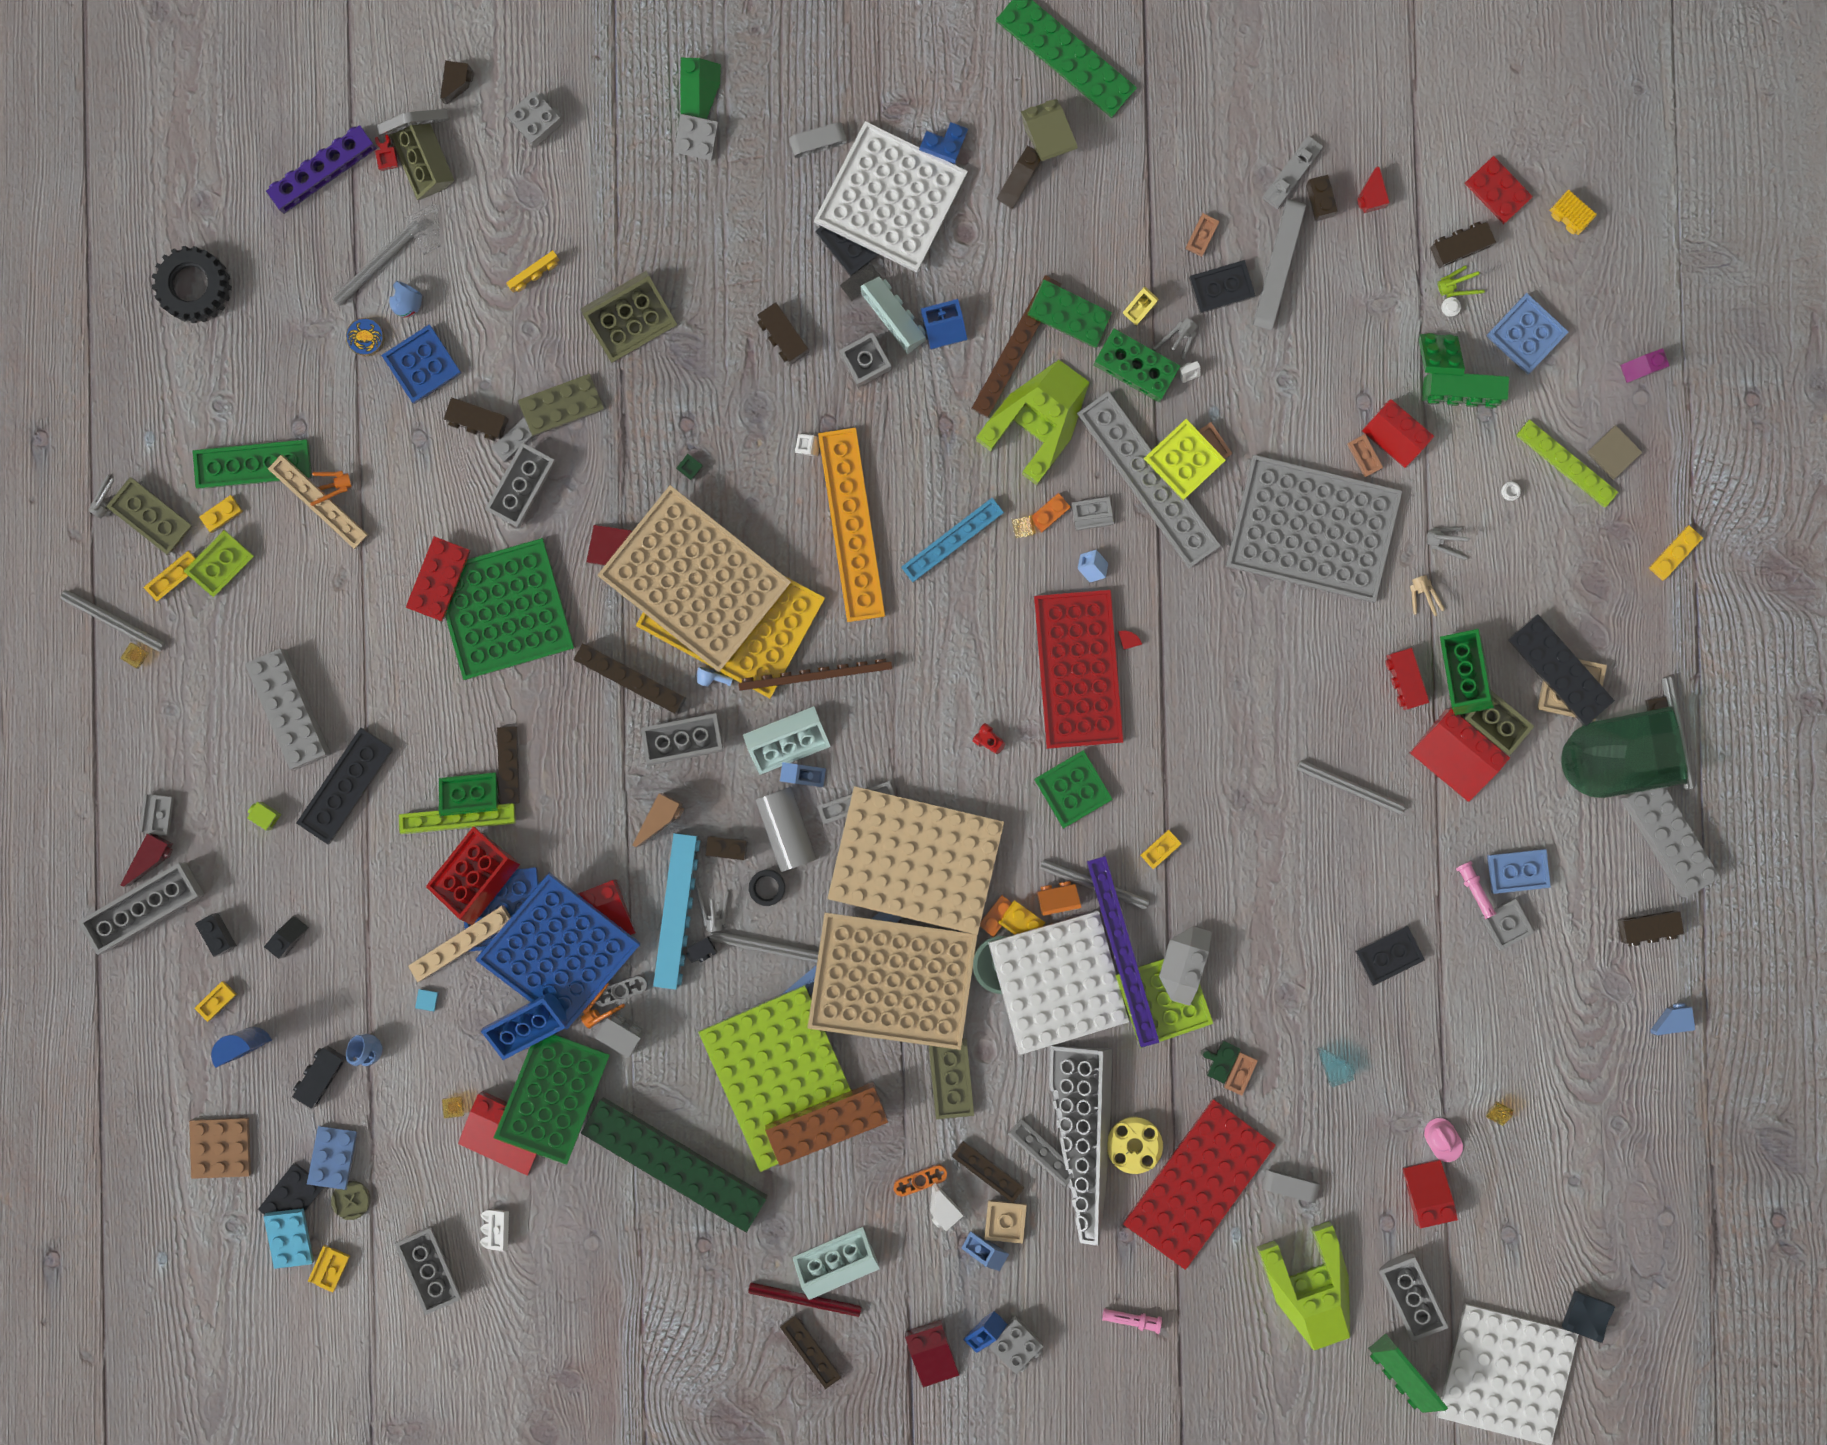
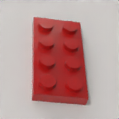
(438, 578)

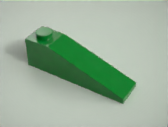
(698, 86)

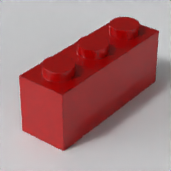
(1406, 679)

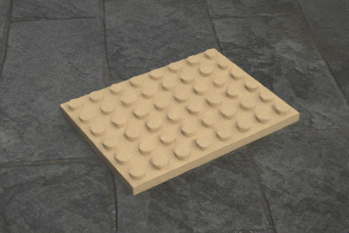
(694, 578)
(915, 860)
(892, 981)

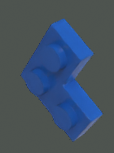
(945, 147)

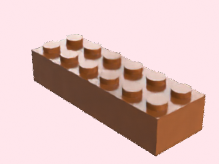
(826, 1124)

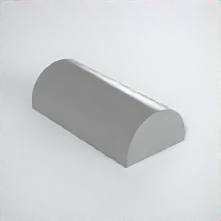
(520, 485)
(682, 739)
(786, 829)
(427, 1270)
(1413, 1296)

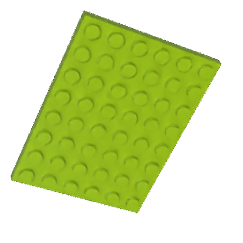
(773, 1066)

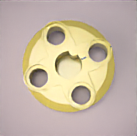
(1134, 1145)

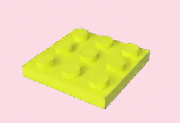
(1184, 459)

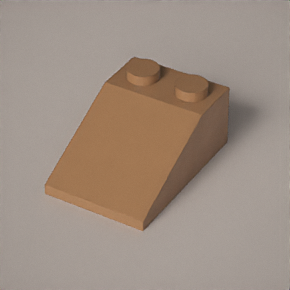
(661, 814)

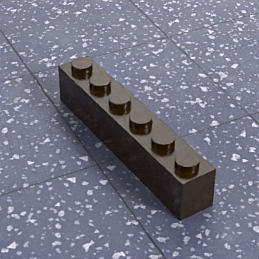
(629, 678)

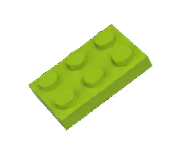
(218, 563)

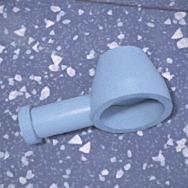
(706, 676)

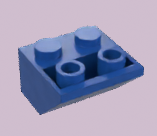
(944, 324)

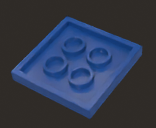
(421, 364)

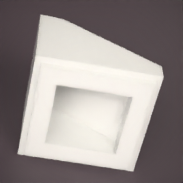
(807, 445)

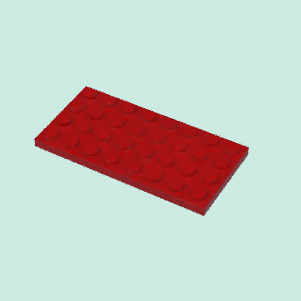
(1078, 669)
(1199, 1184)

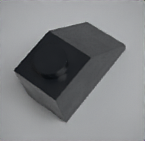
(286, 937)

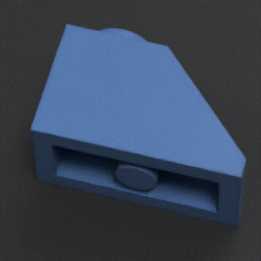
(802, 774)
(1675, 1020)
(985, 1251)

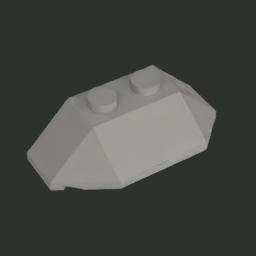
(1185, 964)

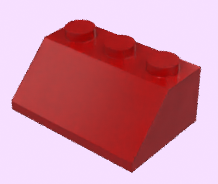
(1397, 433)

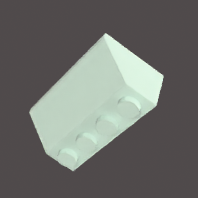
(892, 314)
(786, 740)
(835, 1263)

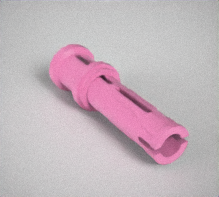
(1472, 881)
(1140, 1321)

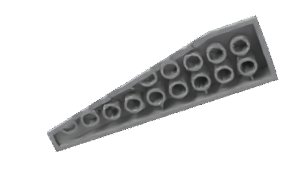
(1082, 1101)

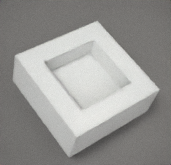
(1190, 371)

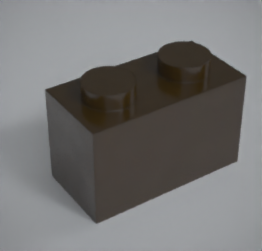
(1321, 198)
(726, 848)

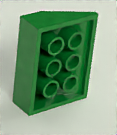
(1406, 1376)

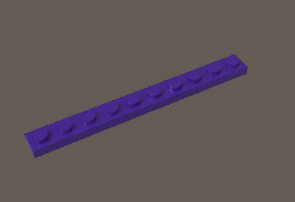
(1122, 951)

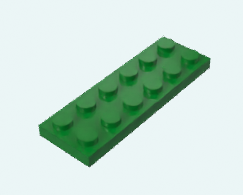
(247, 463)

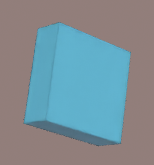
(426, 1000)

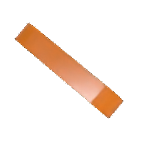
(931, 1169)

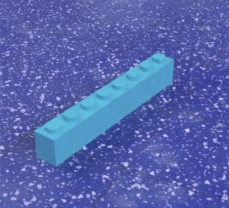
(675, 911)

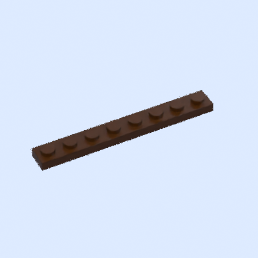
(1008, 360)
(807, 675)

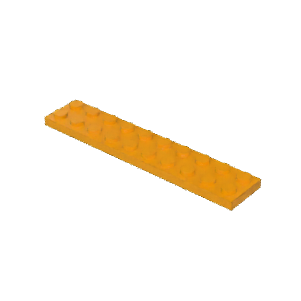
(851, 525)

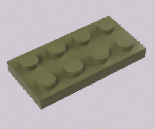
(560, 405)
(149, 516)
(951, 1081)

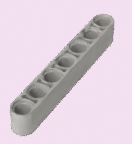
(1279, 264)

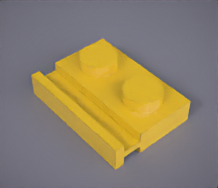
(1019, 919)
(329, 1268)

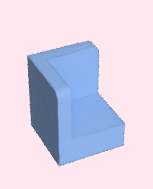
(1093, 566)

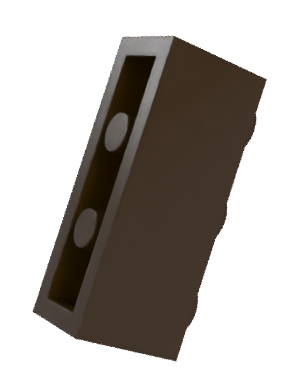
(1462, 244)
(782, 334)
(475, 419)
(1651, 927)

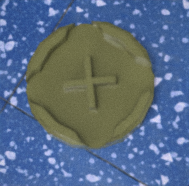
(351, 1202)

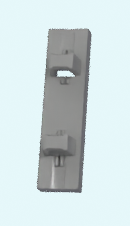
(1292, 172)

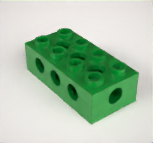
(1146, 357)

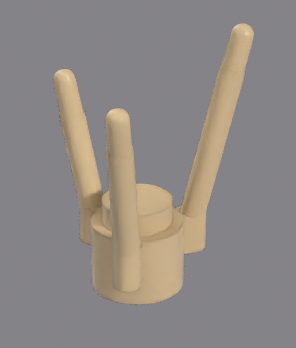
(1423, 585)

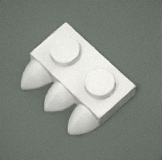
(496, 1229)

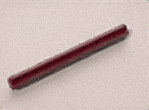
(800, 1298)

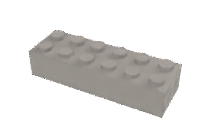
(287, 709)
(1671, 840)
(141, 908)

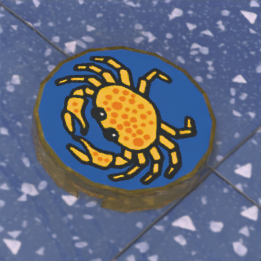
(365, 337)

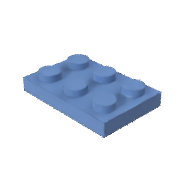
(1518, 871)
(332, 1158)

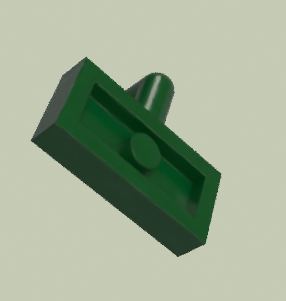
(1221, 1061)

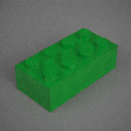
(1466, 389)
(1466, 672)

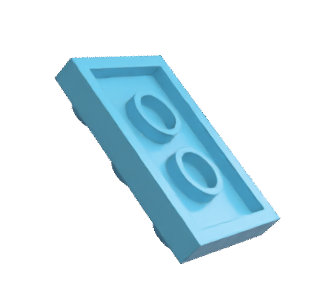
(288, 1238)

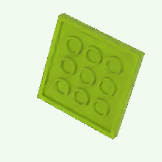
(1169, 1016)

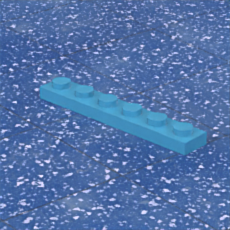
(952, 540)

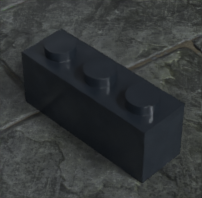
(318, 1076)

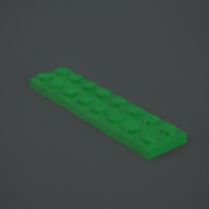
(1066, 55)

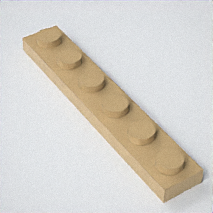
(326, 510)
(459, 944)

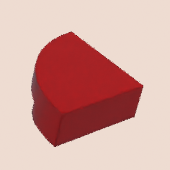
(1129, 639)

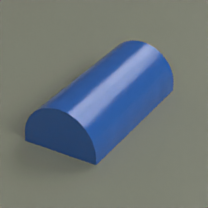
(526, 1026)
(238, 1044)

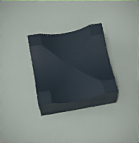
(1588, 1316)

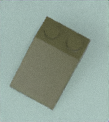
(1048, 129)

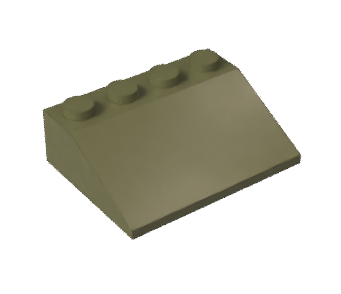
(628, 316)

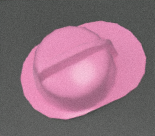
(1443, 1140)

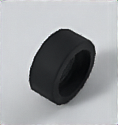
(781, 887)

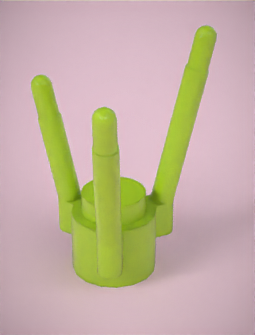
(1447, 285)

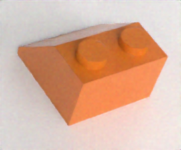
(1058, 898)

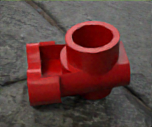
(986, 737)

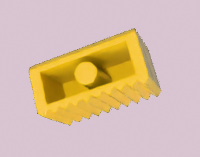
(1572, 213)

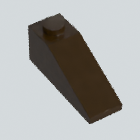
(1020, 177)

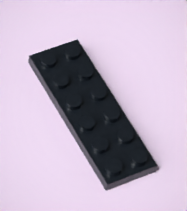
(1561, 670)
(344, 786)

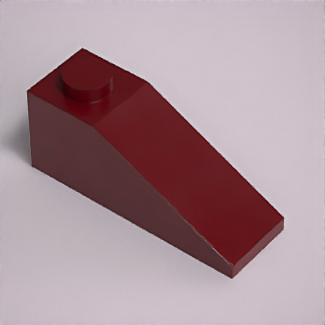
(150, 854)

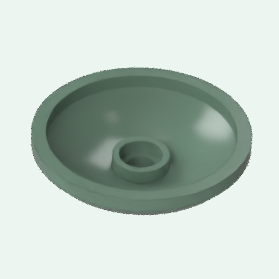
(984, 967)

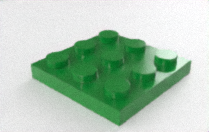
(1073, 789)

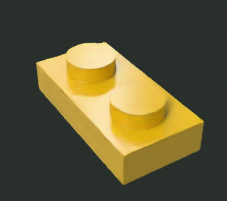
(221, 514)
(1160, 849)
(215, 1001)

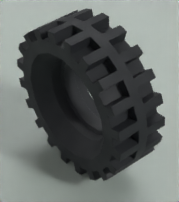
(209, 302)

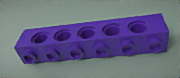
(331, 170)

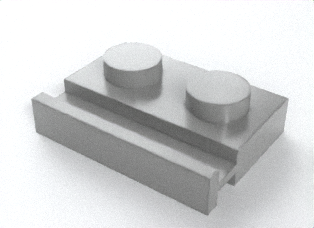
(1092, 513)
(156, 814)

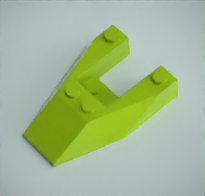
(1045, 409)
(1316, 1297)

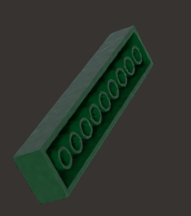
(674, 1164)

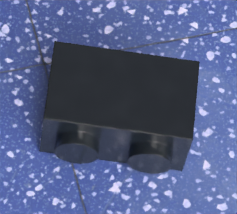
(215, 934)

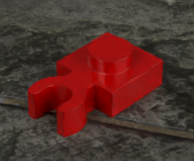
(386, 156)

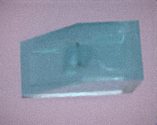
(1336, 1068)

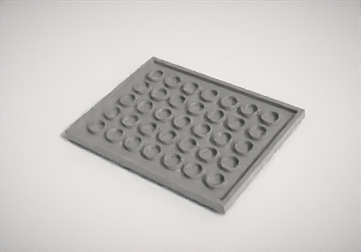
(1313, 528)

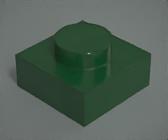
(689, 467)

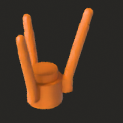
(341, 481)
(592, 1017)

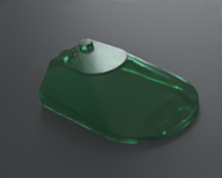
(1626, 755)

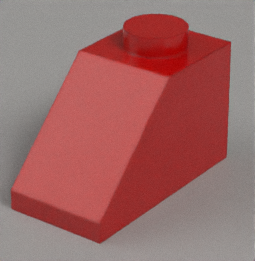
(1374, 193)

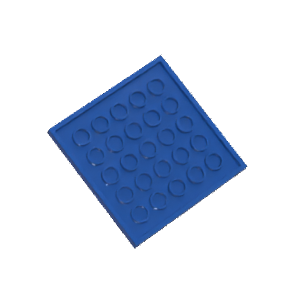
(558, 948)

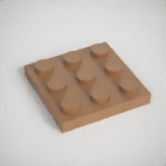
(220, 1148)

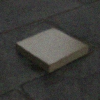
(1614, 452)

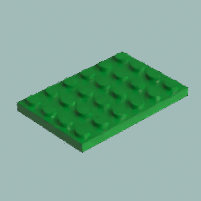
(552, 1098)

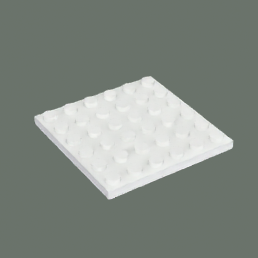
(890, 197)
(1058, 982)
(1508, 1374)

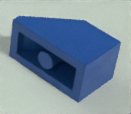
(985, 1332)

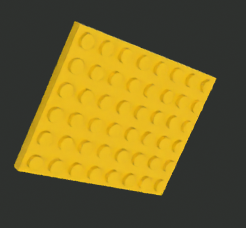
(770, 643)

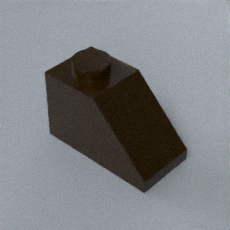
(455, 80)

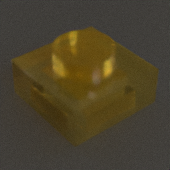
(1023, 526)
(134, 655)
(453, 1107)
(1499, 1113)

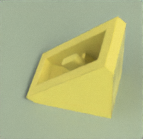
(1140, 306)

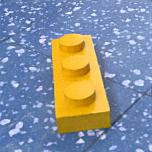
(533, 272)
(1675, 552)
(169, 577)

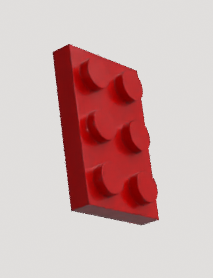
(1498, 190)

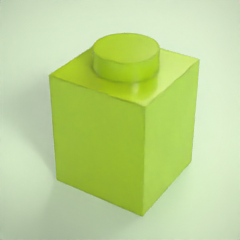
(263, 815)

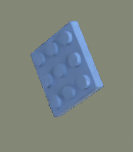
(1527, 333)

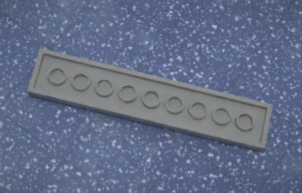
(1127, 452)

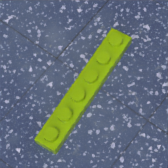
(1567, 463)
(432, 821)

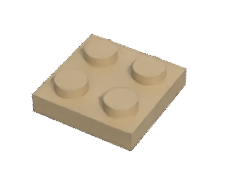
(1005, 1221)

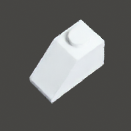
(943, 1209)

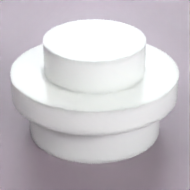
(1451, 307)
(1510, 491)

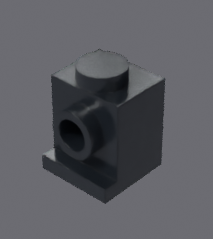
(701, 950)

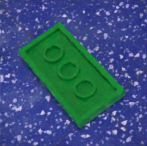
(1069, 313)

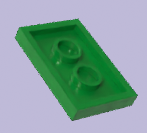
(1441, 354)
(468, 794)

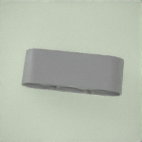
(818, 140)
(1290, 1186)

